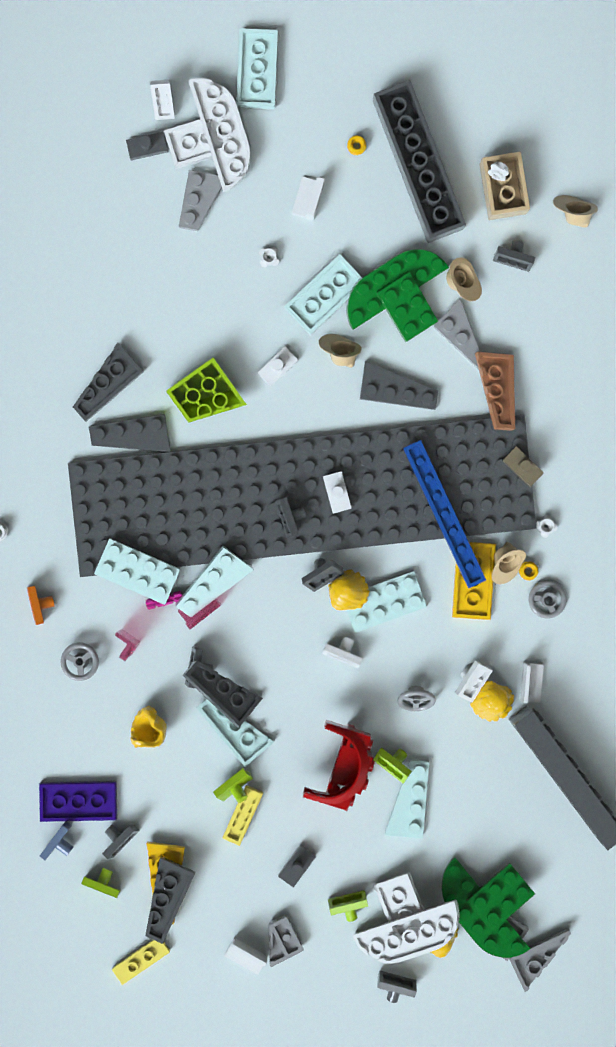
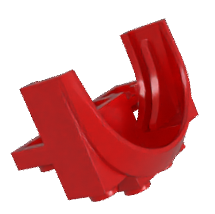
(349, 768)

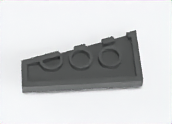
(112, 378)
(390, 388)
(140, 434)
(229, 698)
(169, 891)

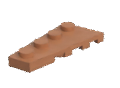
(498, 384)

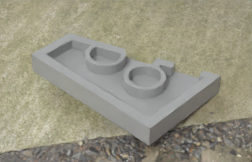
(198, 198)

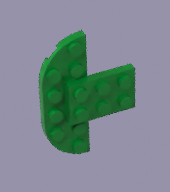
(397, 290)
(487, 907)

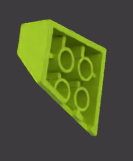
(205, 393)

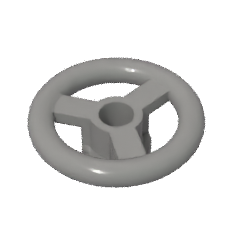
(556, 588)
(80, 668)
(416, 696)

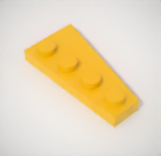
(155, 850)

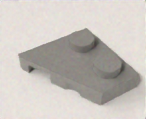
(283, 941)

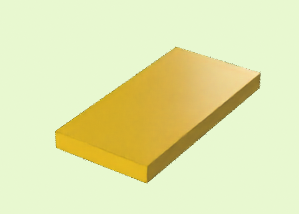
(477, 600)

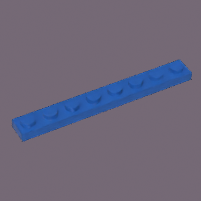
(444, 514)

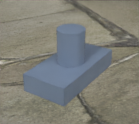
(58, 843)

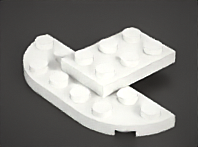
(215, 135)
(409, 927)

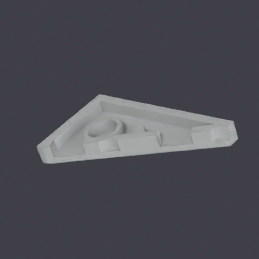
(458, 332)
(532, 962)

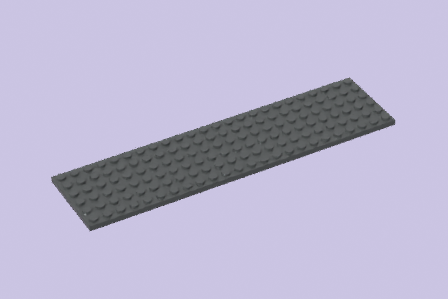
(209, 498)

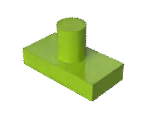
(393, 764)
(234, 787)
(102, 883)
(348, 904)

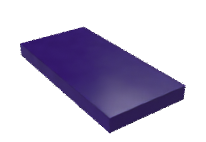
(78, 801)

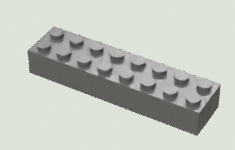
(418, 161)
(564, 773)

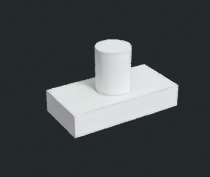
(162, 99)
(277, 366)
(337, 492)
(343, 653)
(473, 681)

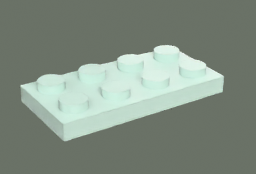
(257, 68)
(323, 295)
(137, 571)
(388, 601)

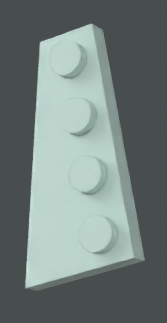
(214, 580)
(243, 741)
(410, 804)

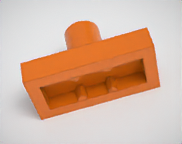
(38, 604)

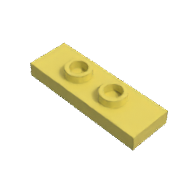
(242, 816)
(140, 960)

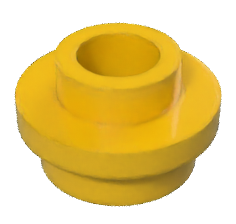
(356, 139)
(534, 570)

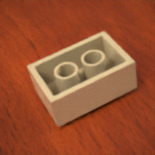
(509, 196)

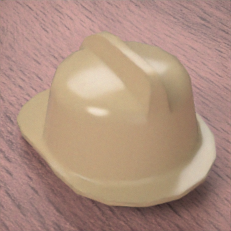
(576, 210)
(463, 279)
(342, 351)
(508, 562)

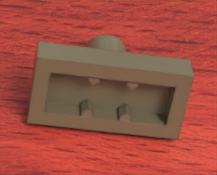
(523, 466)

